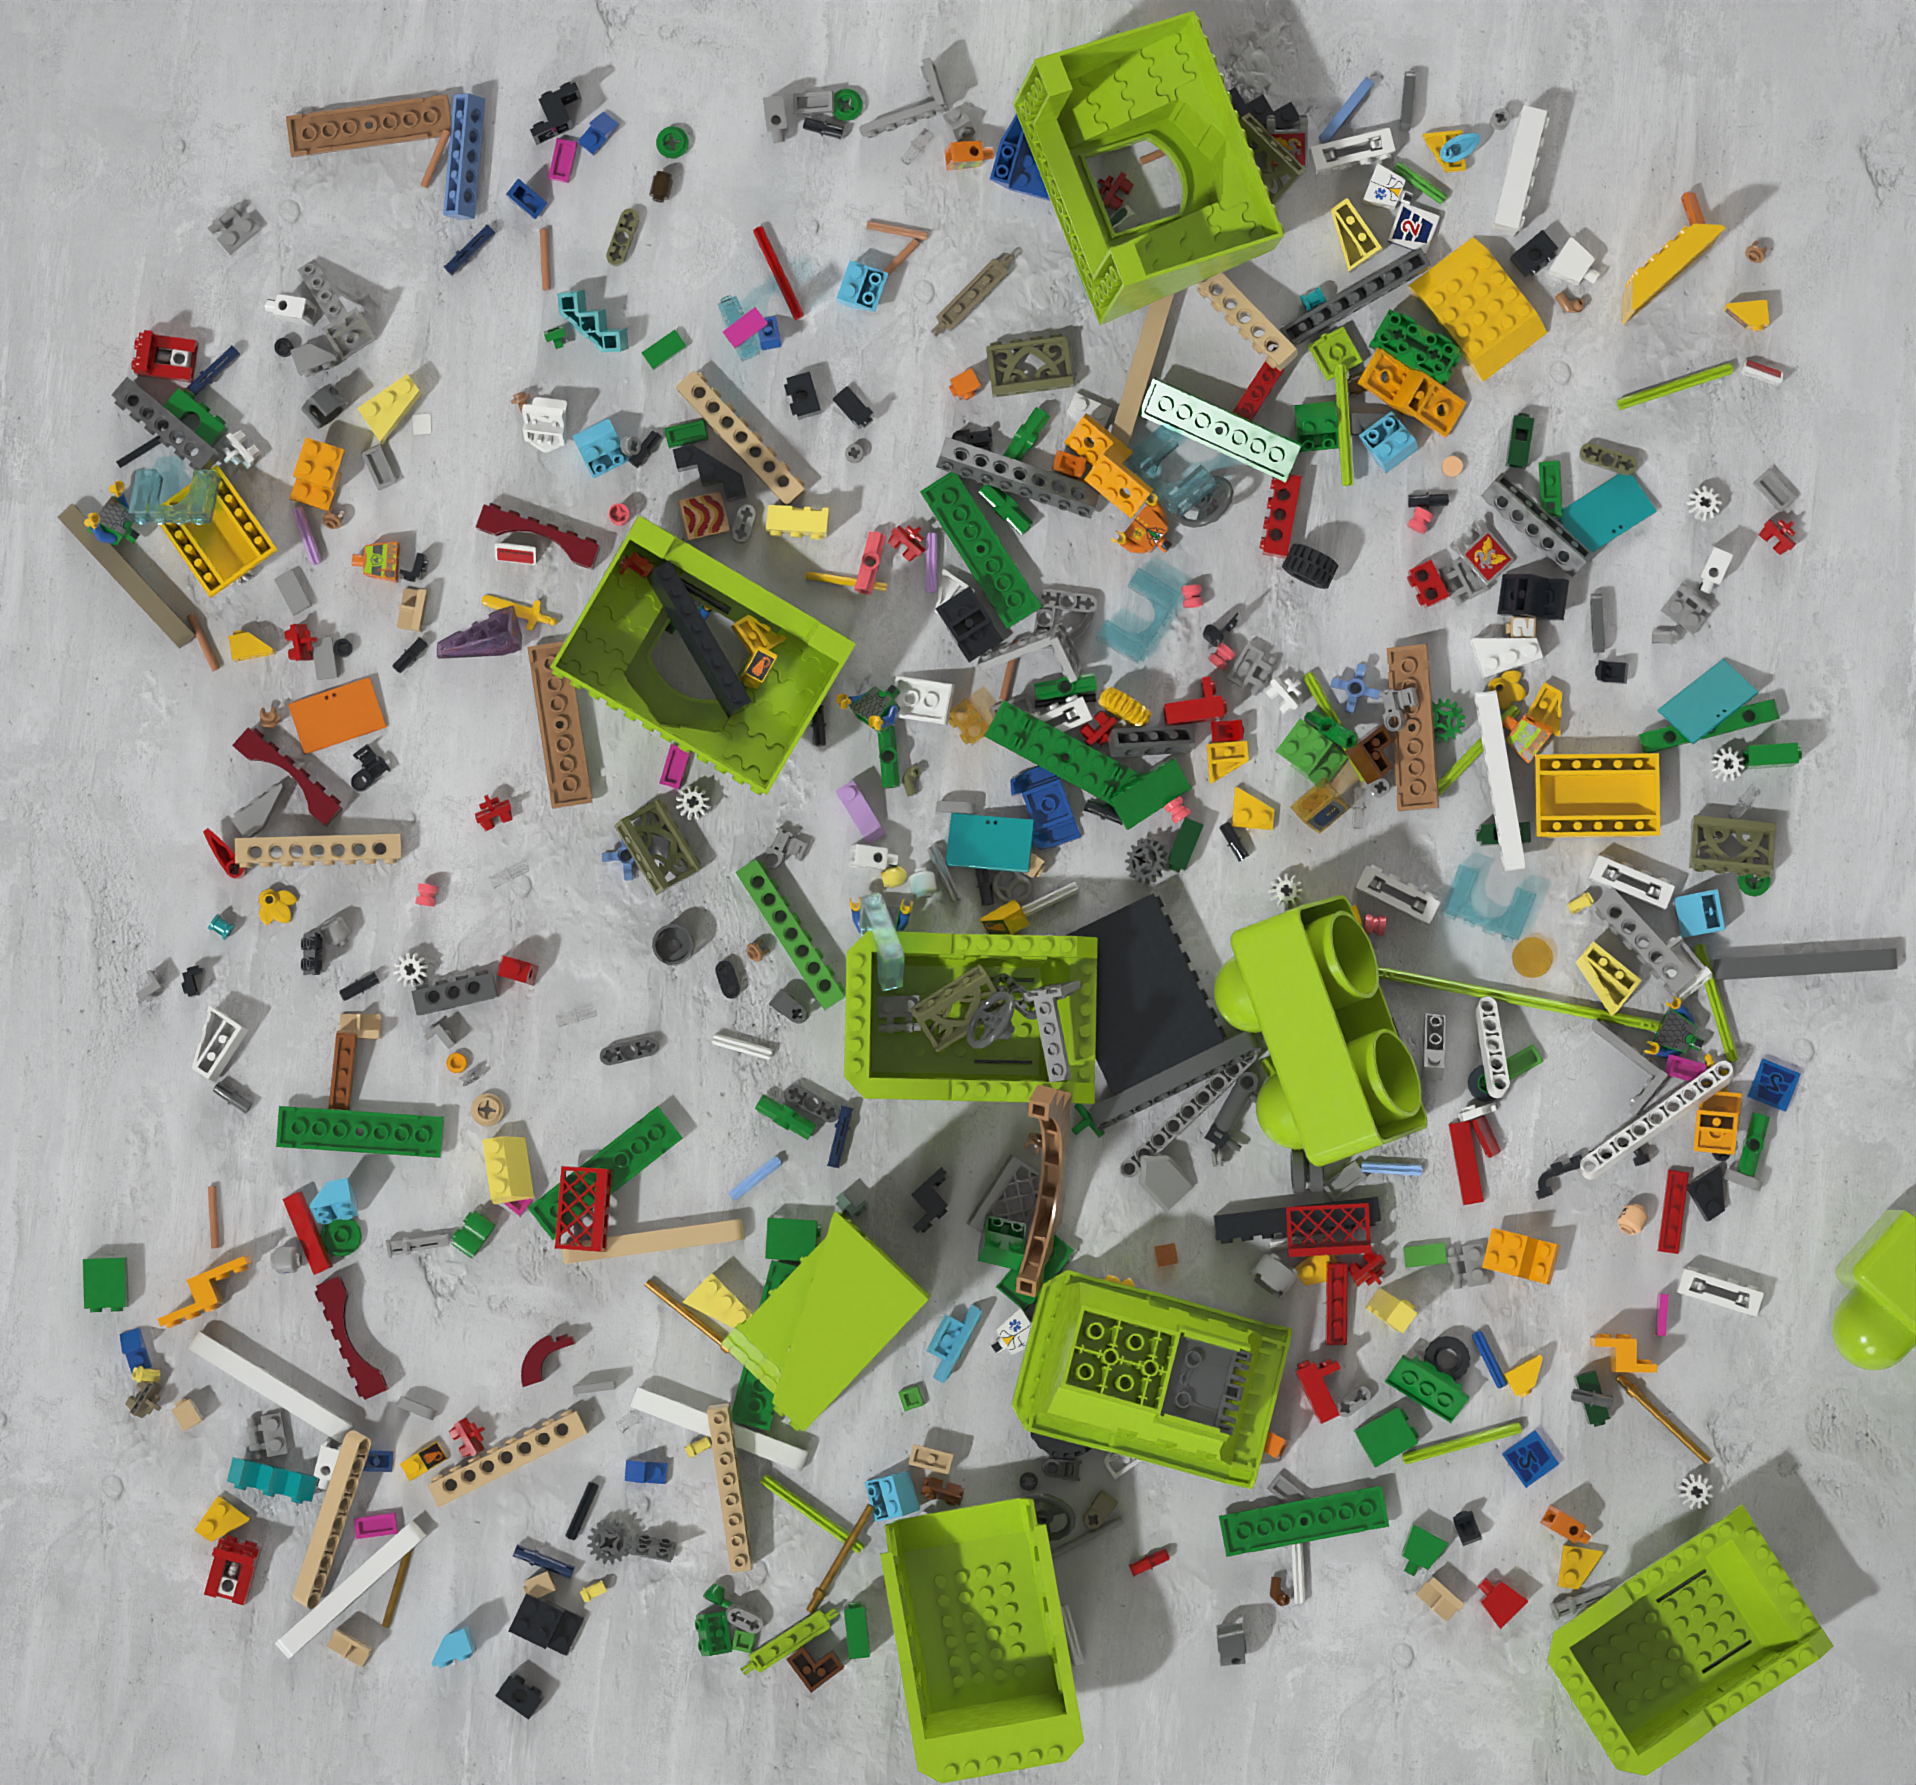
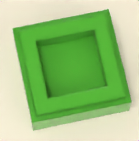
(911, 1398)
(743, 1641)

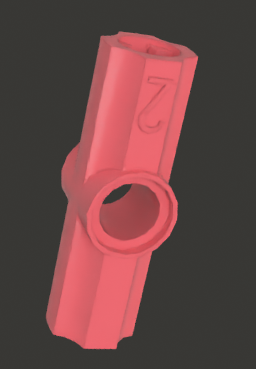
(867, 574)

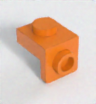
(1069, 464)

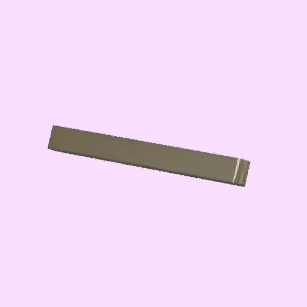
(127, 578)

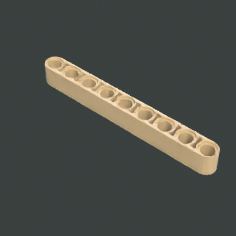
(1141, 369)
(659, 1241)
(332, 1519)

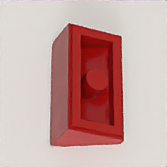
(1485, 1136)

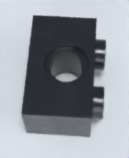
(1540, 243)
(802, 383)
(525, 1707)

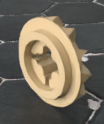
(480, 1102)

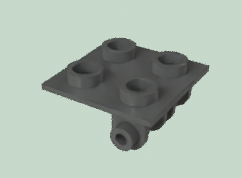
(653, 1548)

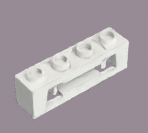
(1363, 158)
(1054, 710)
(1600, 868)
(1410, 890)
(1752, 1300)

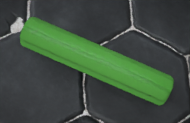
(1420, 183)

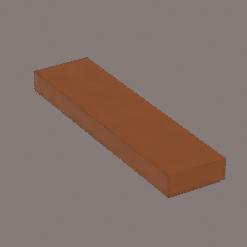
(342, 1071)

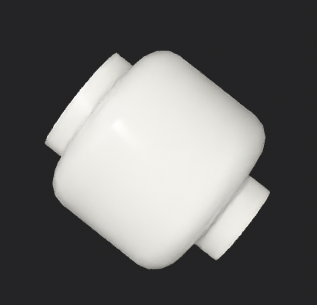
(922, 883)

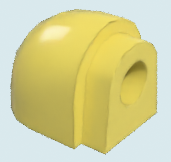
(894, 876)

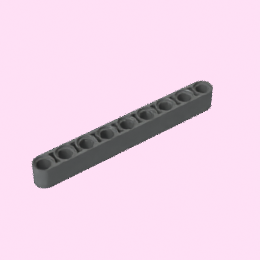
(1805, 964)
(1174, 1080)

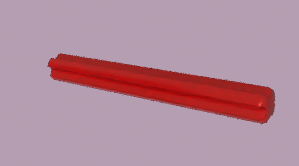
(778, 272)

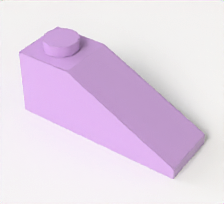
(860, 812)

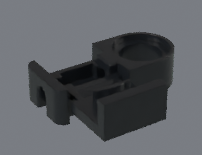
(978, 439)
(373, 767)

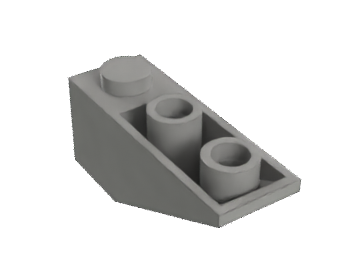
(256, 816)
(1433, 1047)

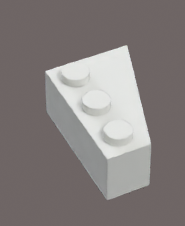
(1504, 654)
(218, 1043)

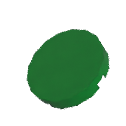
(341, 1237)

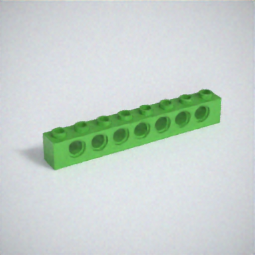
(825, 998)

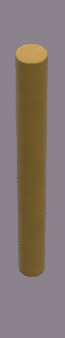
(396, 1589)

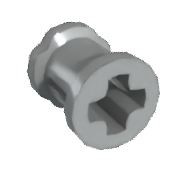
(1493, 120)
(1385, 784)

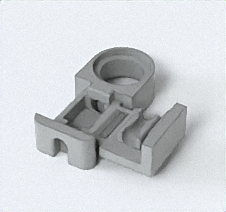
(1395, 702)
(785, 844)

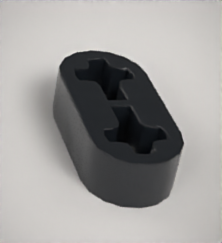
(732, 978)

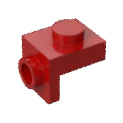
(638, 564)
(1227, 731)

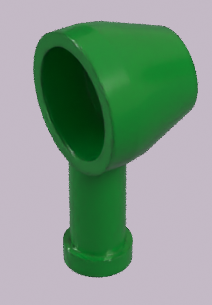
(716, 1595)

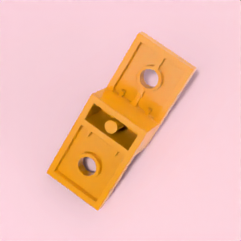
(1412, 392)
(1108, 471)
(205, 1292)

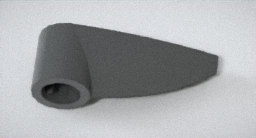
(1362, 421)

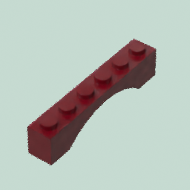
(498, 522)
(319, 803)
(334, 1298)

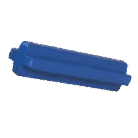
(1489, 1359)

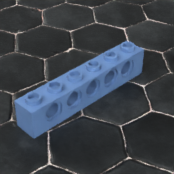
(464, 156)

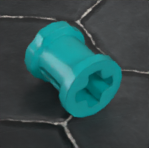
(1312, 299)
(221, 927)

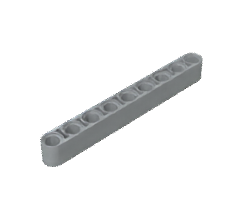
(1181, 1119)

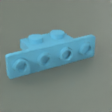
(950, 1340)

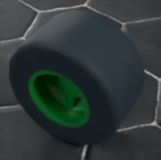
(1477, 1082)

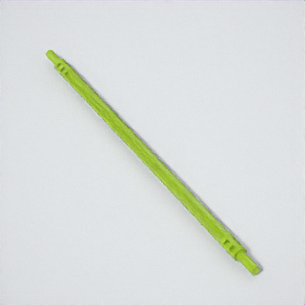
(1519, 999)

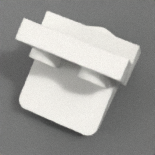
(545, 423)

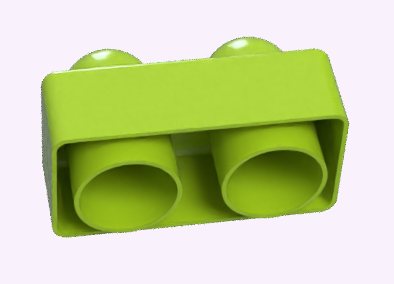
(1335, 1051)
(1878, 1316)

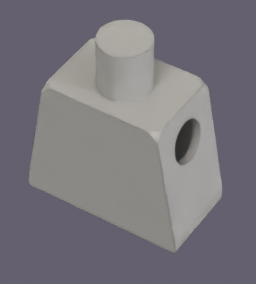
(775, 107)

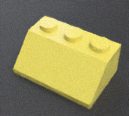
(508, 1169)

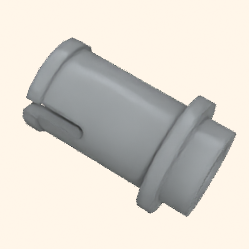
(1668, 637)

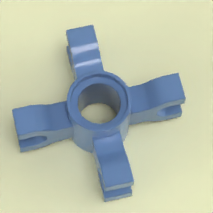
(1352, 698)
(616, 856)

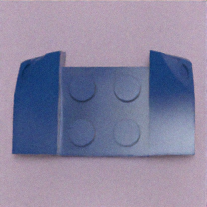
(1047, 806)

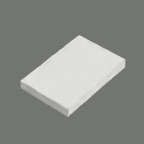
(924, 700)

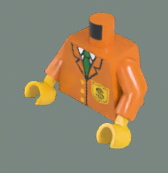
(1146, 530)

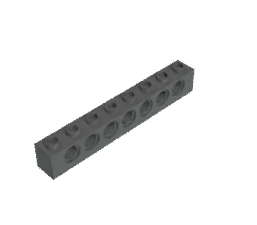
(1356, 297)
(1050, 489)

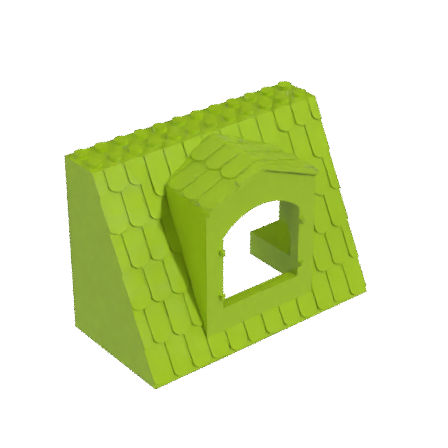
(1159, 89)
(624, 621)
(826, 1322)

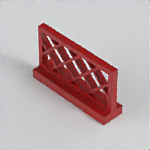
(601, 1209)
(1324, 1247)

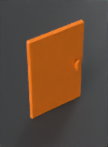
(338, 717)

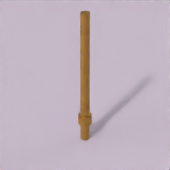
(686, 1314)
(1633, 1391)
(820, 1592)

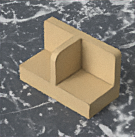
(412, 609)
(365, 1025)
(930, 1459)
(1439, 1598)
(349, 1647)

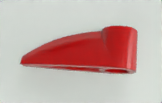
(223, 854)

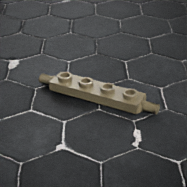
(972, 294)

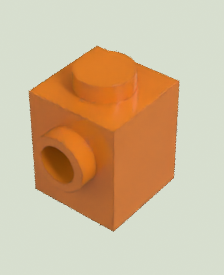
(964, 385)

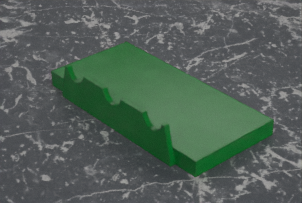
(1149, 792)
(1054, 1266)
(1428, 1387)

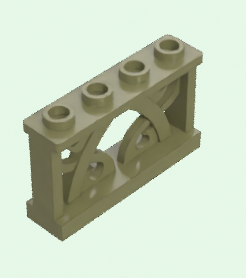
(1286, 162)
(1053, 382)
(666, 829)
(1755, 829)
(954, 1028)

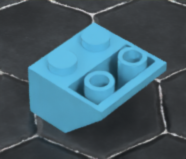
(861, 287)
(1389, 442)
(600, 448)
(1699, 913)
(334, 1202)
(892, 1496)
(454, 1645)

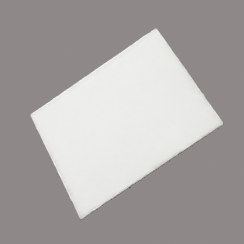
(421, 424)

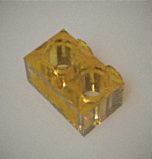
(972, 719)

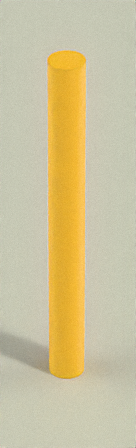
(841, 580)

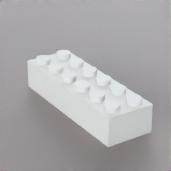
(1519, 168)

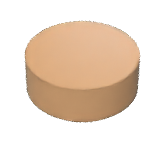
(1452, 466)

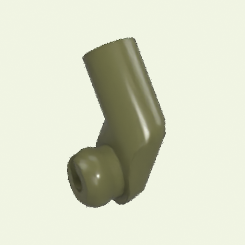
(909, 778)

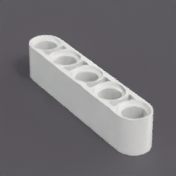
(1494, 1038)

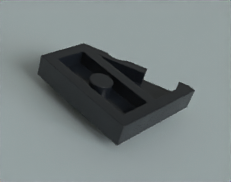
(1708, 1193)

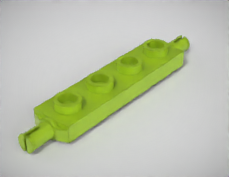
(789, 1641)

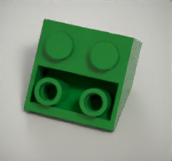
(1316, 426)
(1002, 1242)

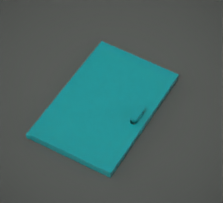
(1602, 512)
(1702, 703)
(999, 845)

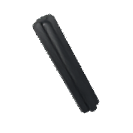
(582, 1510)

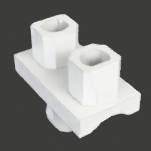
(237, 453)
(1279, 687)

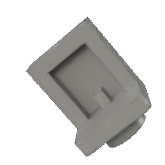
(959, 123)
(149, 992)
(445, 1036)

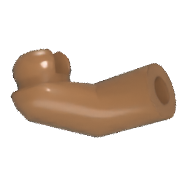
(1570, 306)

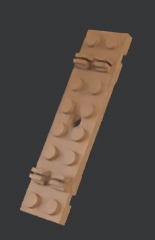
(346, 128)
(562, 747)
(1414, 750)

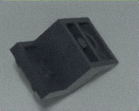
(554, 110)
(1533, 597)
(969, 624)
(930, 1200)
(546, 1624)

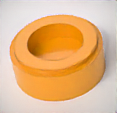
(457, 1063)

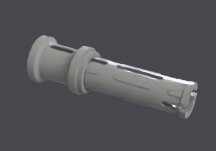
(408, 1245)
(1571, 1604)

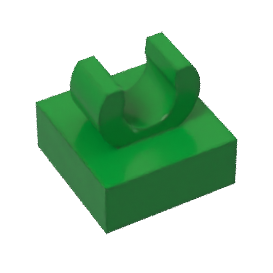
(555, 334)

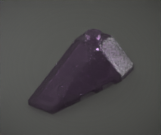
(491, 637)

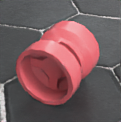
(621, 512)
(1420, 520)
(1189, 592)
(1222, 656)
(1178, 811)
(426, 895)
(1375, 924)

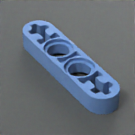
(1346, 110)

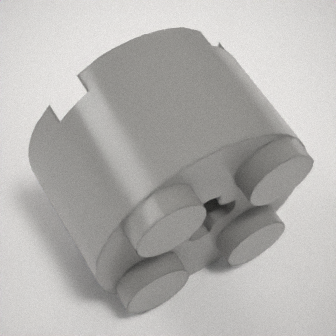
(1274, 1275)

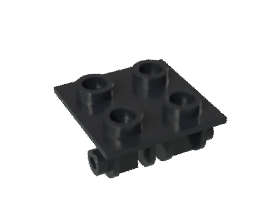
(1214, 635)
(309, 962)

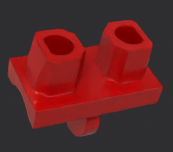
(1121, 184)
(910, 538)
(1785, 541)
(301, 642)
(1092, 735)
(485, 816)
(1370, 1272)
(470, 1435)

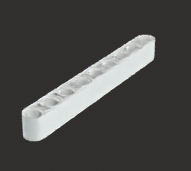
(1499, 781)
(1652, 1129)
(270, 1386)
(698, 1421)
(350, 1589)

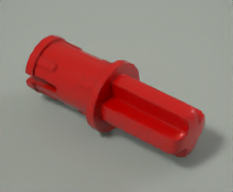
(1149, 1562)

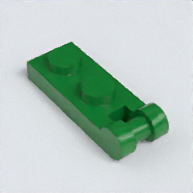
(1551, 487)

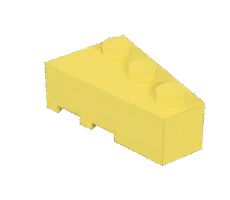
(1354, 236)
(389, 407)
(797, 521)
(1607, 977)
(718, 1302)
(1391, 1310)

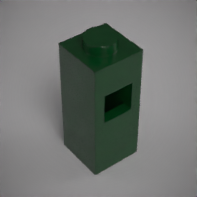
(1519, 441)
(1488, 834)
(1184, 845)
(1596, 1414)

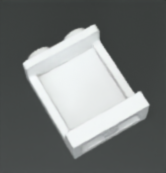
(1689, 959)

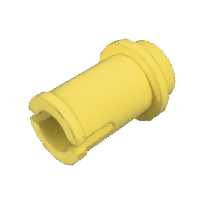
(1580, 903)
(142, 1374)
(697, 1447)
(593, 1591)

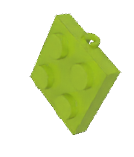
(1334, 350)

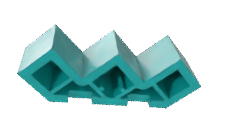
(591, 323)
(272, 1480)

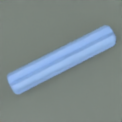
(1391, 1168)
(755, 1178)

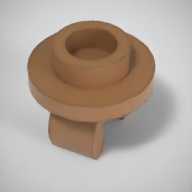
(1755, 253)
(520, 398)
(331, 520)
(269, 719)
(755, 952)
(1036, 1140)

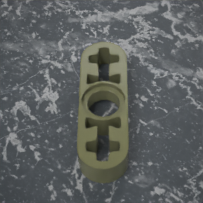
(632, 225)
(1621, 468)

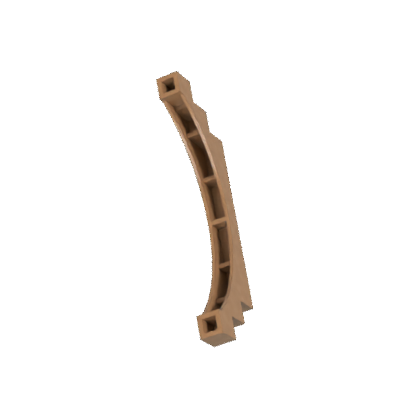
(1053, 1112)

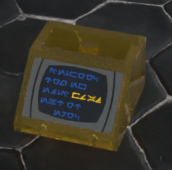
(1320, 806)

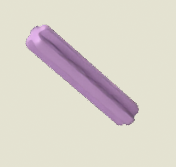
(307, 535)
(931, 562)

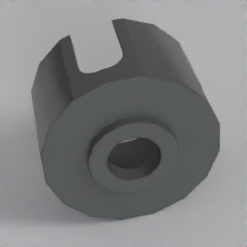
(324, 406)
(664, 936)
(1231, 1644)

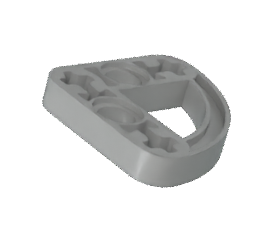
(1050, 609)

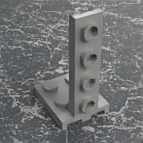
(911, 115)
(346, 330)
(1062, 649)
(1050, 1026)
(1635, 1055)

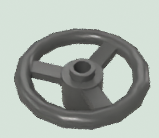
(1208, 508)
(996, 1023)
(1047, 1507)

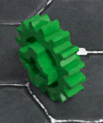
(1451, 715)

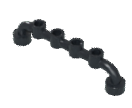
(1559, 1169)

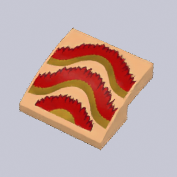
(704, 516)

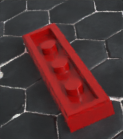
(1466, 1163)
(1673, 1211)
(307, 1232)
(1336, 1303)

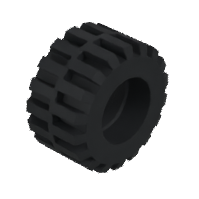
(1310, 566)

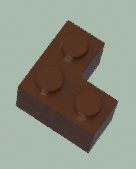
(1368, 754)
(814, 1672)

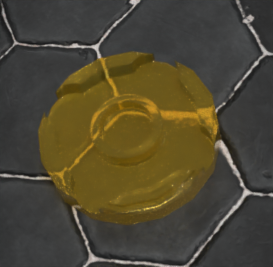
(1532, 957)

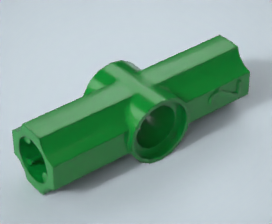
(1027, 434)
(1006, 508)
(1051, 689)
(1331, 729)
(890, 769)
(785, 1117)
(1756, 1130)

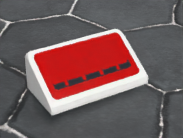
(1762, 372)
(515, 553)

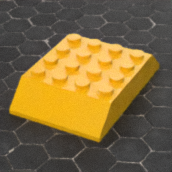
(1666, 266)
(1479, 308)
(227, 546)
(1597, 795)

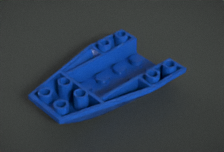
(1015, 164)

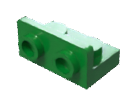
(713, 1633)

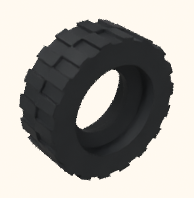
(1458, 1347)

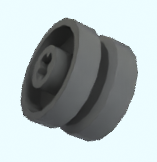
(1304, 1170)

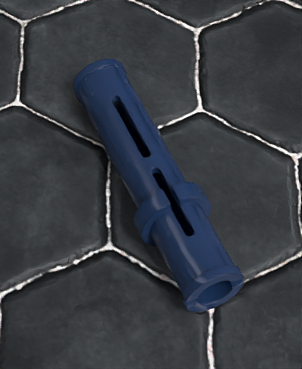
(469, 250)
(195, 387)
(846, 1112)
(543, 1561)

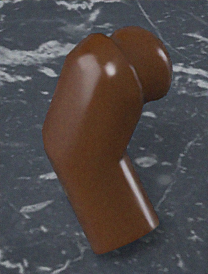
(1277, 1594)

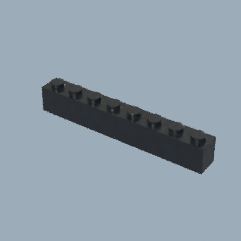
(699, 639)
(1273, 1221)

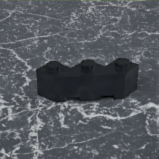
(1285, 117)
(710, 471)

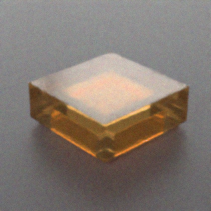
(1166, 1254)

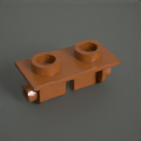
(933, 1490)

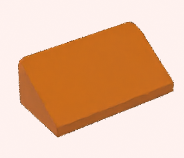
(1692, 208)

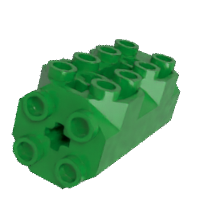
(1416, 346)

